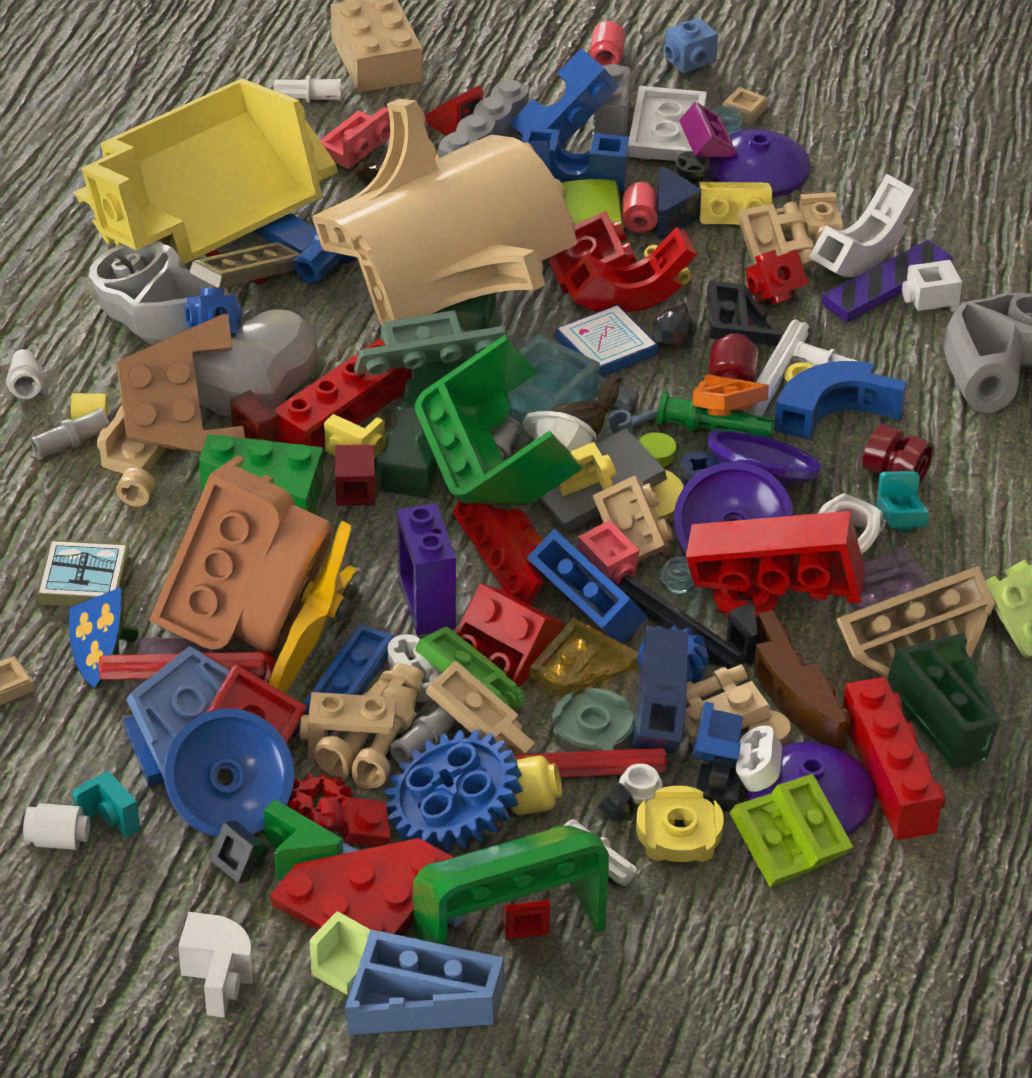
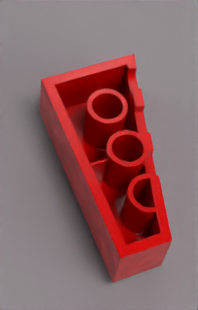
(779, 554)

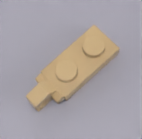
(478, 708)

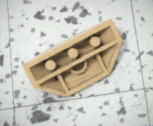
(921, 615)

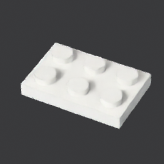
(656, 122)

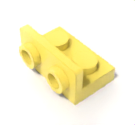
(724, 199)

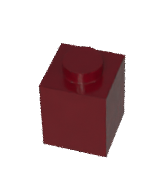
(355, 475)

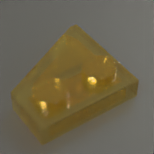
(581, 659)

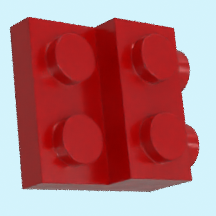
(598, 238)

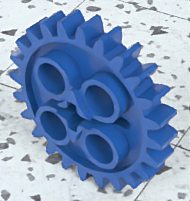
(454, 790)

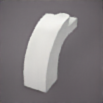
(872, 236)

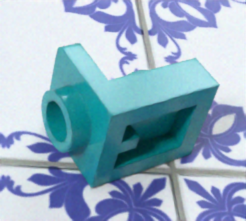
(109, 799)

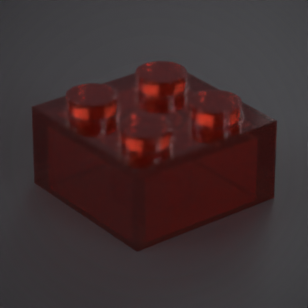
(255, 416)

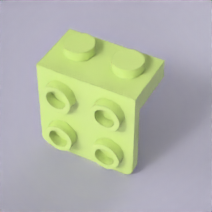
(1014, 604)

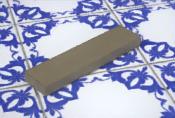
(245, 264)

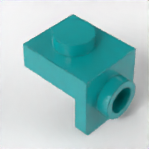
(900, 502)

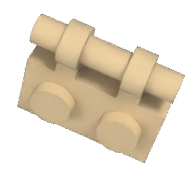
(765, 229)
(739, 700)

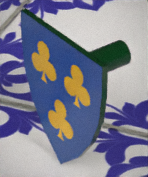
(96, 631)

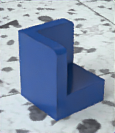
(717, 734)

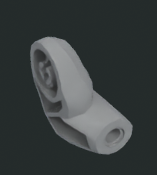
(146, 289)
(988, 346)
(267, 356)

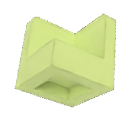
(338, 951)

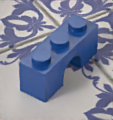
(586, 90)
(604, 161)

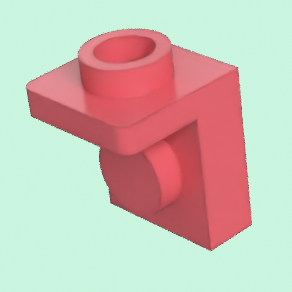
(609, 551)

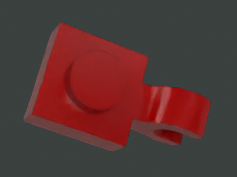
(358, 820)

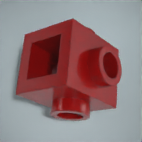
(775, 276)

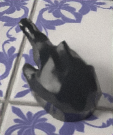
(674, 326)

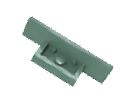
(424, 340)

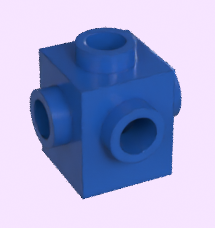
(202, 308)

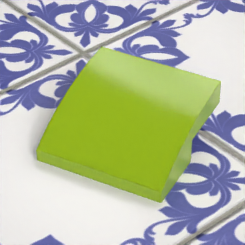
(592, 197)
(791, 830)

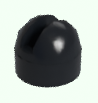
(617, 803)

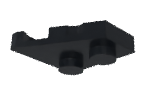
(736, 312)

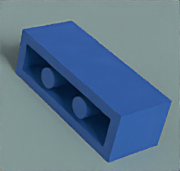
(587, 587)

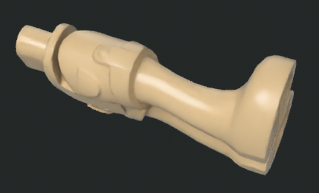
(370, 764)

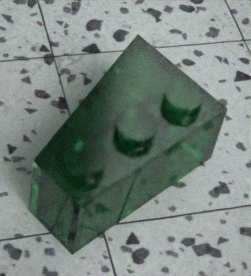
(946, 698)

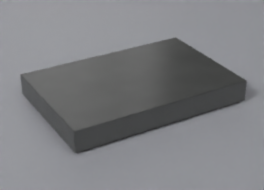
(628, 458)

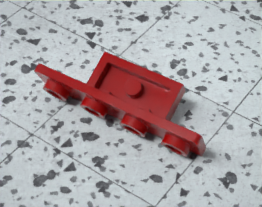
(504, 543)

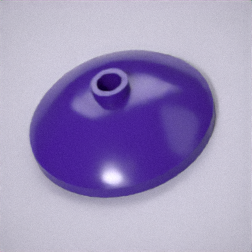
(763, 158)
(780, 459)
(729, 494)
(838, 775)

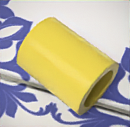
(87, 403)

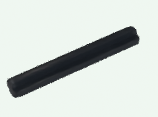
(668, 615)

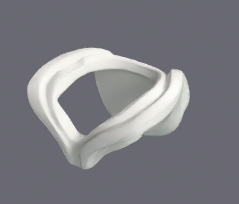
(863, 516)

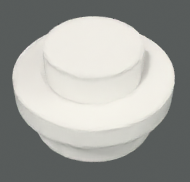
(641, 782)

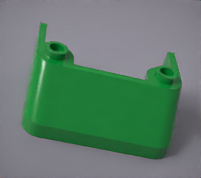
(458, 424)
(509, 873)

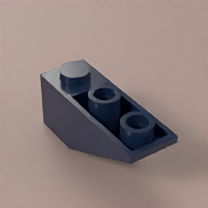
(661, 690)

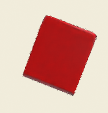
(526, 919)

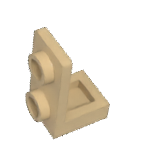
(346, 713)

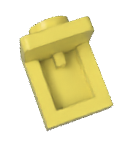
(342, 432)
(595, 469)

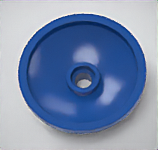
(232, 743)

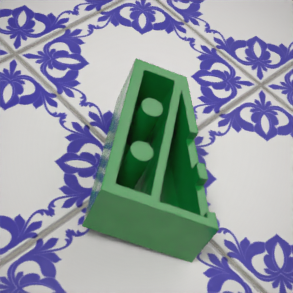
(292, 466)

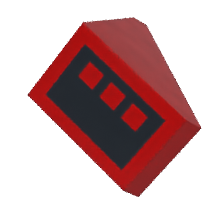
(448, 115)

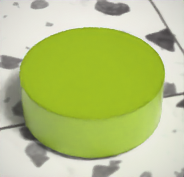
(660, 446)

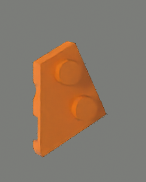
(724, 394)

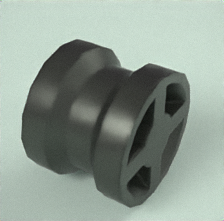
(693, 167)

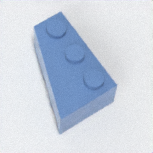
(422, 986)

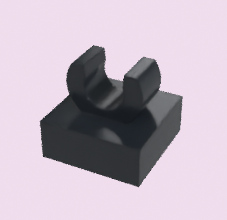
(720, 783)
(238, 851)

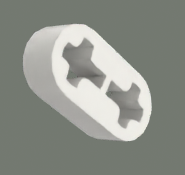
(407, 644)
(759, 758)

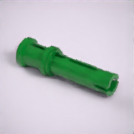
(683, 413)

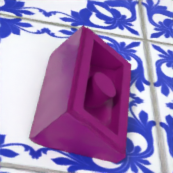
(706, 133)

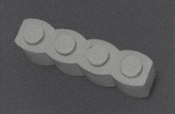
(489, 117)

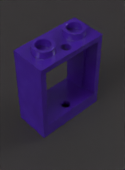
(426, 568)

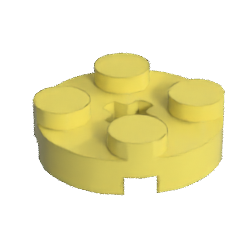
(678, 844)

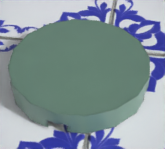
(593, 721)

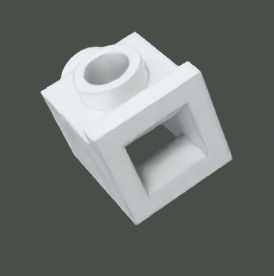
(932, 286)

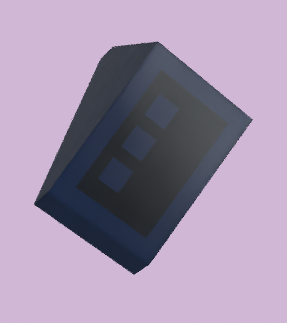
(677, 202)

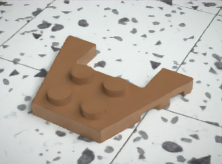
(162, 389)

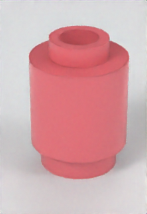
(608, 43)
(640, 207)

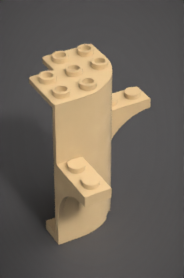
(451, 223)

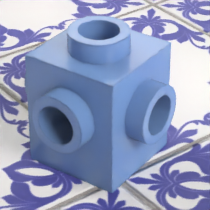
(691, 45)

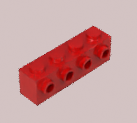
(341, 394)
(893, 759)

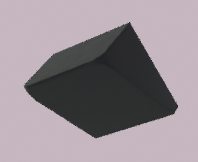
(743, 630)

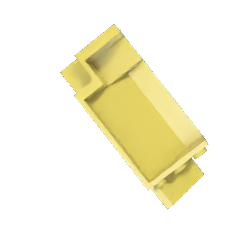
(207, 171)

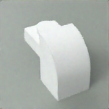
(220, 953)

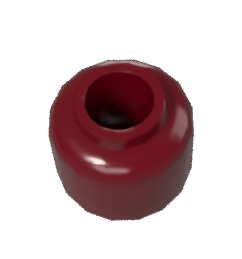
(734, 358)

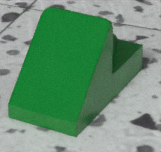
(297, 838)

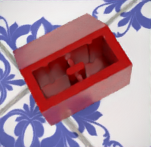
(507, 631)

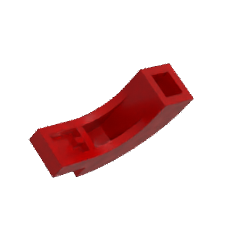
(633, 285)

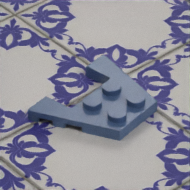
(175, 698)

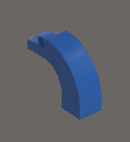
(835, 388)

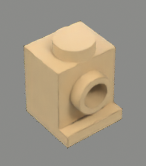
(819, 211)

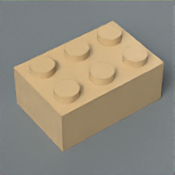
(376, 43)

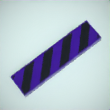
(880, 282)

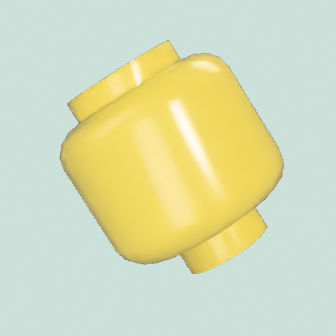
(540, 786)

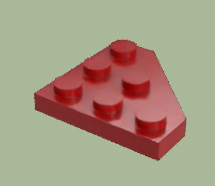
(364, 885)

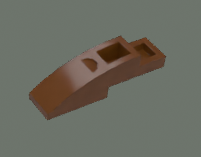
(797, 688)

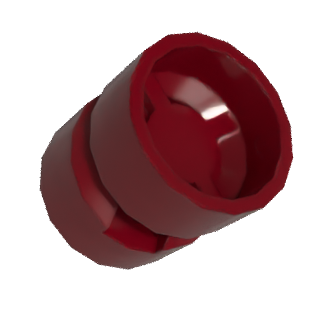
(891, 452)

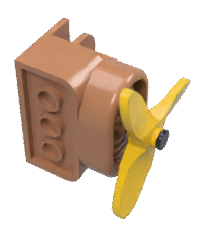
(253, 572)

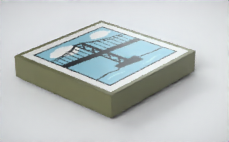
(80, 571)

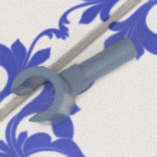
(622, 419)

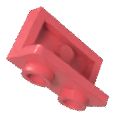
(357, 137)

